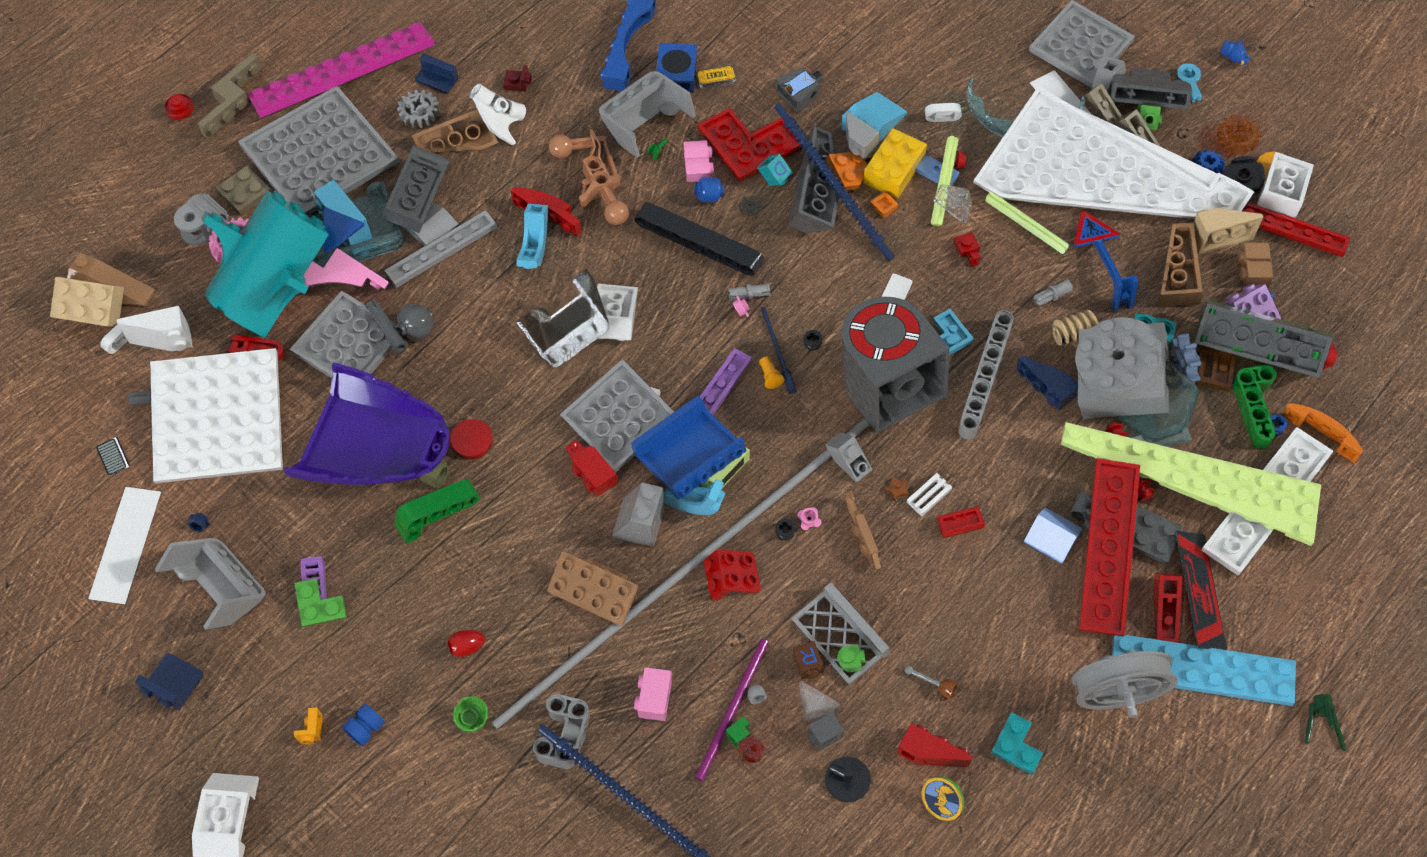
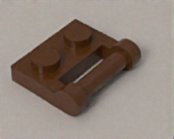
(1221, 370)

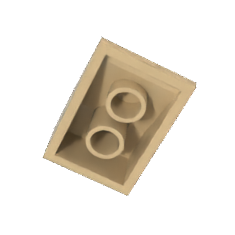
(1224, 228)

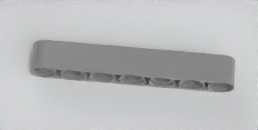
(982, 381)

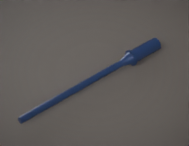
(785, 372)

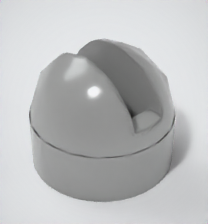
(756, 694)

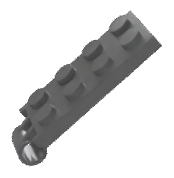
(1153, 534)

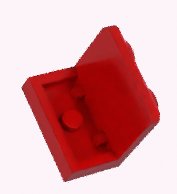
(731, 572)

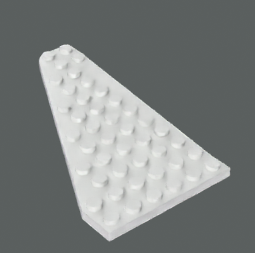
(1085, 162)

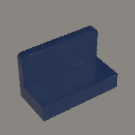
(436, 74)

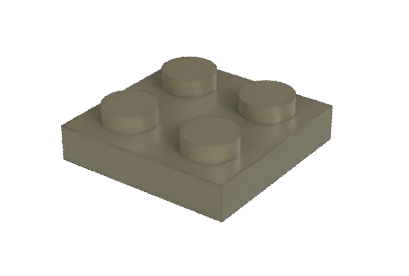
(243, 190)

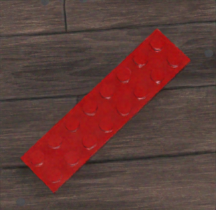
(1109, 548)

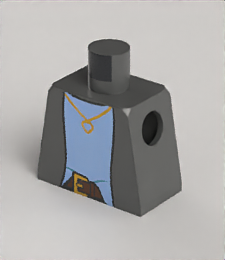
(799, 88)

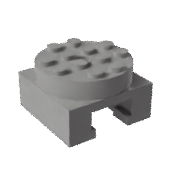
(1122, 368)

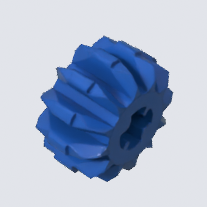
(1210, 161)

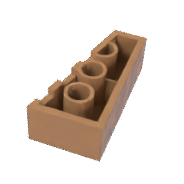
(1182, 272)

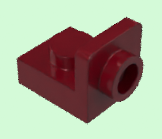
(517, 79)

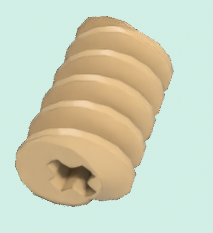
(1070, 326)

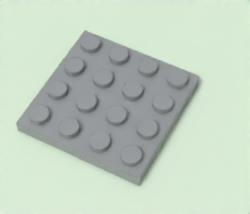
(1080, 42)
(345, 336)
(616, 413)

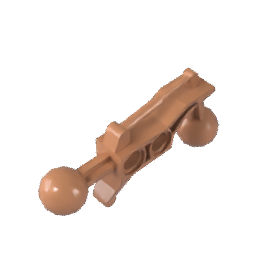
(597, 181)

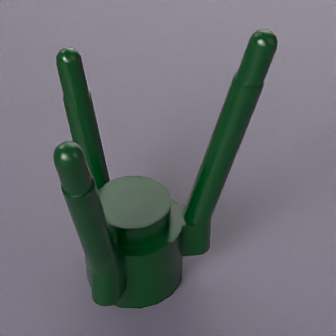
(1324, 707)

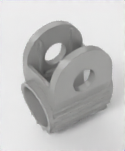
(193, 212)

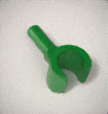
(655, 149)

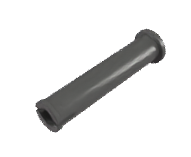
(387, 327)

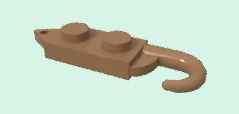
(861, 529)

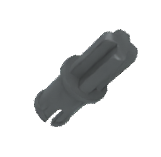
(140, 397)

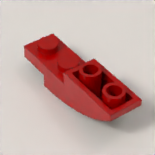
(557, 209)

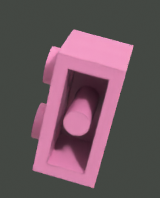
(654, 694)

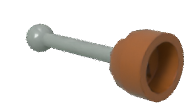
(946, 687)

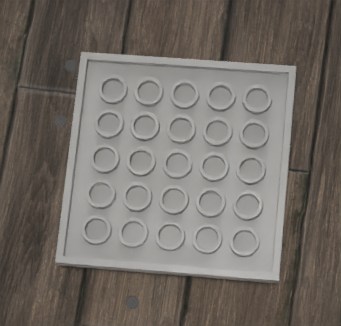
(317, 145)

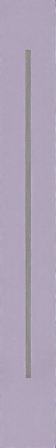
(650, 598)

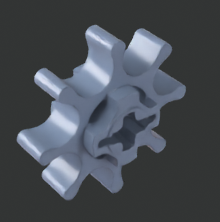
(1186, 357)

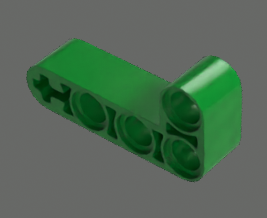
(1260, 431)
(432, 507)

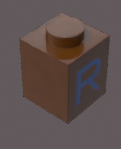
(808, 660)

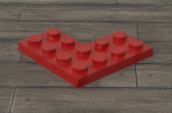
(745, 150)

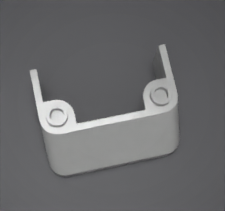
(641, 102)
(218, 573)

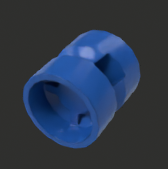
(363, 724)

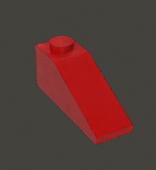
(1167, 606)

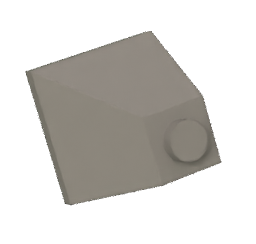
(861, 137)

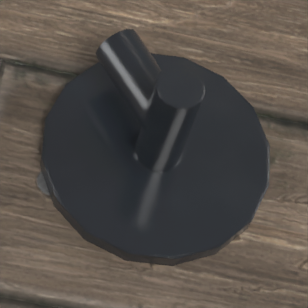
(847, 779)

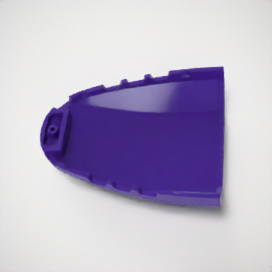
(371, 434)

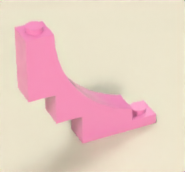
(344, 270)

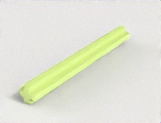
(945, 177)
(1027, 222)

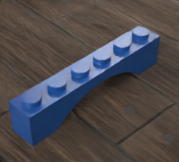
(617, 70)

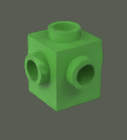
(1153, 112)

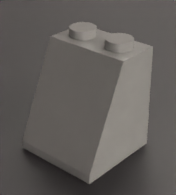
(640, 515)

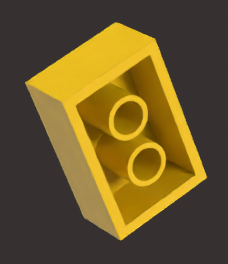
(894, 163)

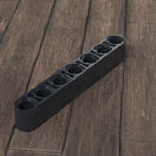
(699, 239)

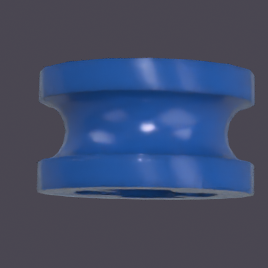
(1282, 422)

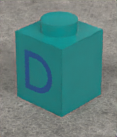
(775, 170)

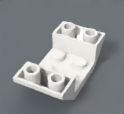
(222, 815)

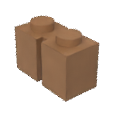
(1254, 265)

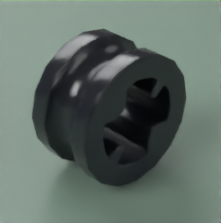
(808, 343)
(790, 525)

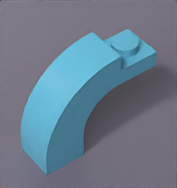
(534, 236)
(699, 501)

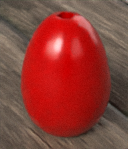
(465, 642)

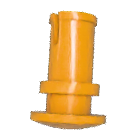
(772, 376)

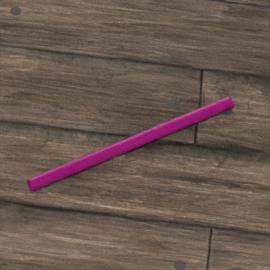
(730, 713)

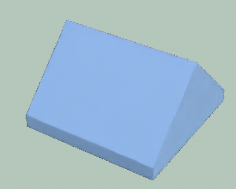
(1053, 535)

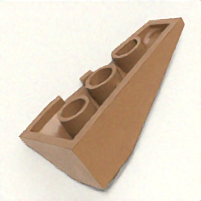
(457, 133)
(94, 270)

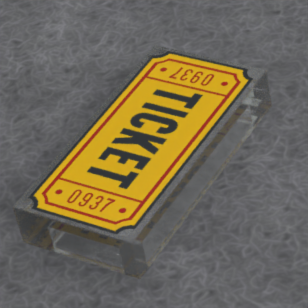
(716, 76)

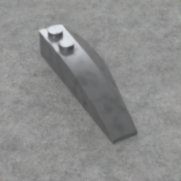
(814, 200)

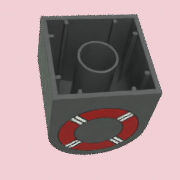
(892, 361)

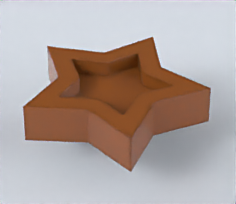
(897, 488)

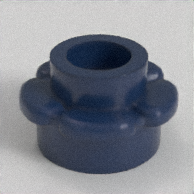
(198, 522)

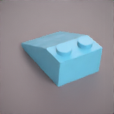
(877, 113)

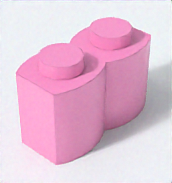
(697, 160)

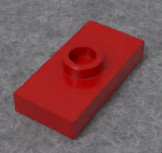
(960, 522)

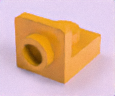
(313, 727)

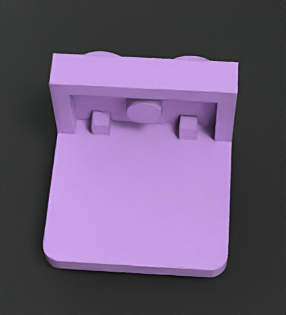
(1255, 299)

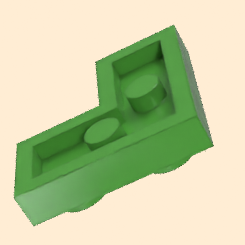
(315, 610)

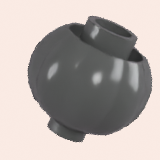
(414, 322)

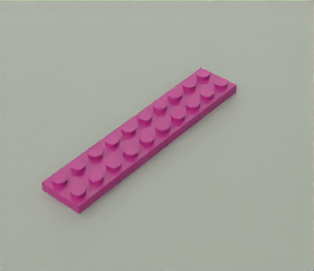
(340, 69)

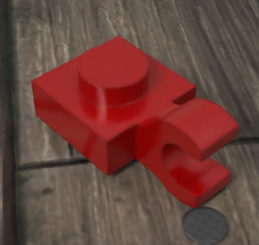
(968, 246)

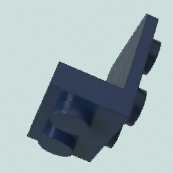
(171, 682)

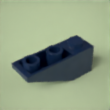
(1051, 382)

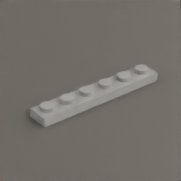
(440, 249)

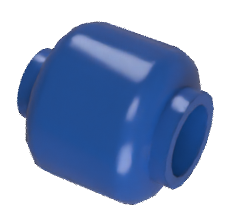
(708, 189)

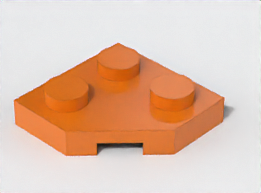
(848, 168)

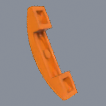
(1327, 426)

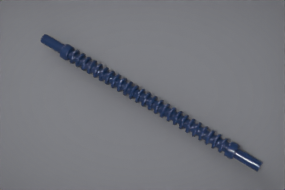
(790, 124)
(561, 744)

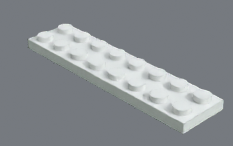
(1239, 539)

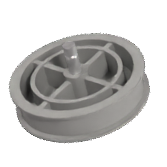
(1124, 680)

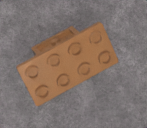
(593, 587)

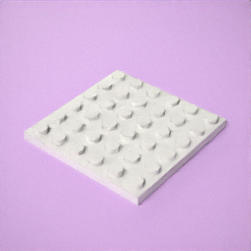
(215, 415)

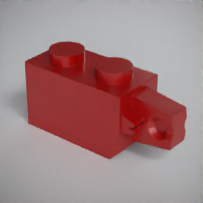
(592, 468)

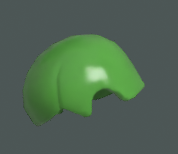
(470, 714)

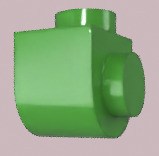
(851, 658)

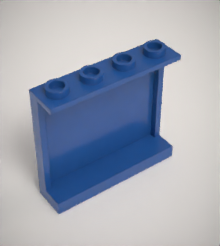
(687, 448)

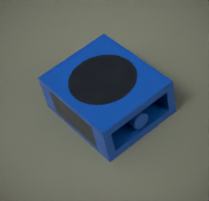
(678, 64)

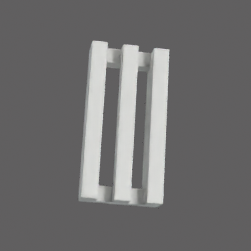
(940, 483)

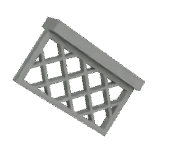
(851, 617)

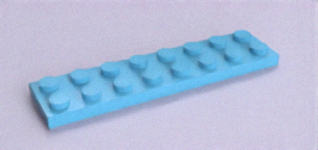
(1221, 670)

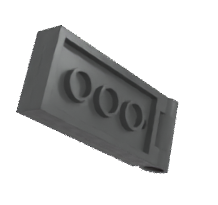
(415, 189)

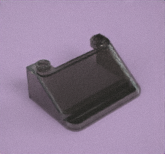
(571, 327)

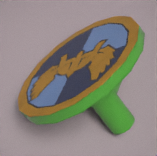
(942, 798)

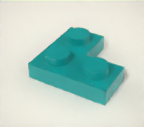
(1011, 746)

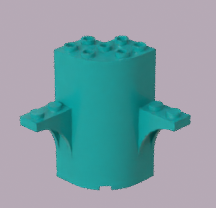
(263, 261)

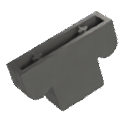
(1150, 88)

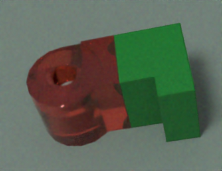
(749, 748)

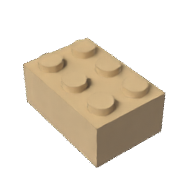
(86, 301)

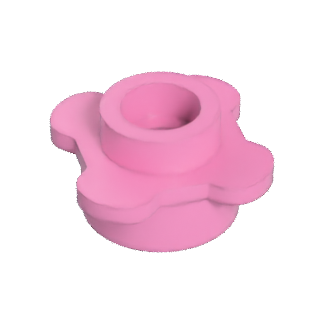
(741, 306)
(813, 514)

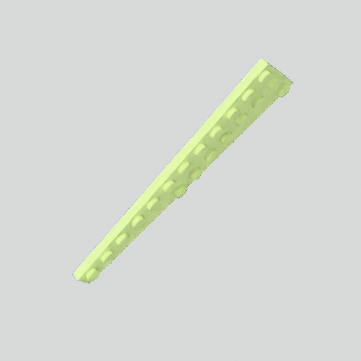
(1253, 493)

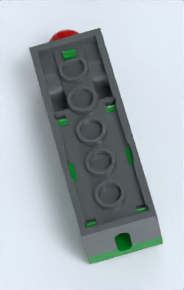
(1265, 339)

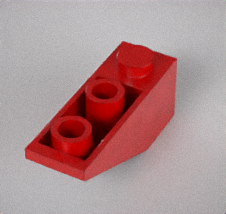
(928, 749)

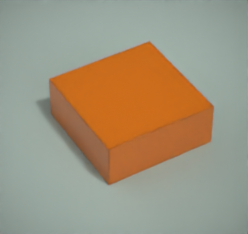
(884, 204)

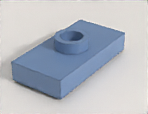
(931, 169)

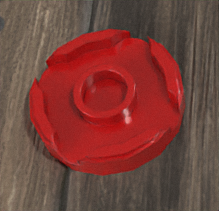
(471, 439)

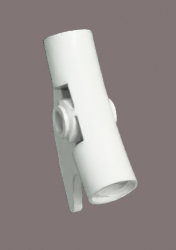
(497, 111)

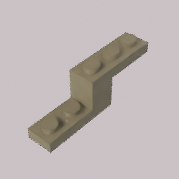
(230, 95)
(1109, 112)

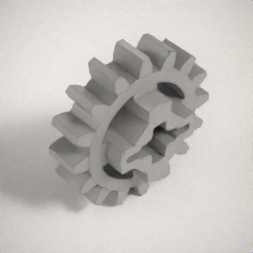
(418, 108)

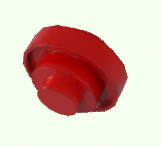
(179, 106)

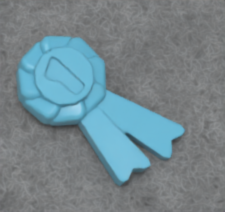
(1190, 74)

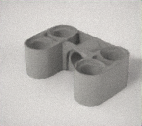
(573, 730)

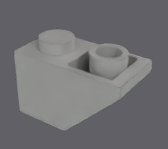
(1106, 71)
(849, 456)

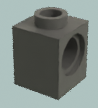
(825, 731)

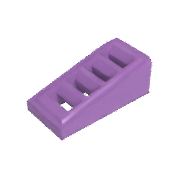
(315, 566)

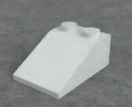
(1285, 185)
(620, 310)
(158, 329)

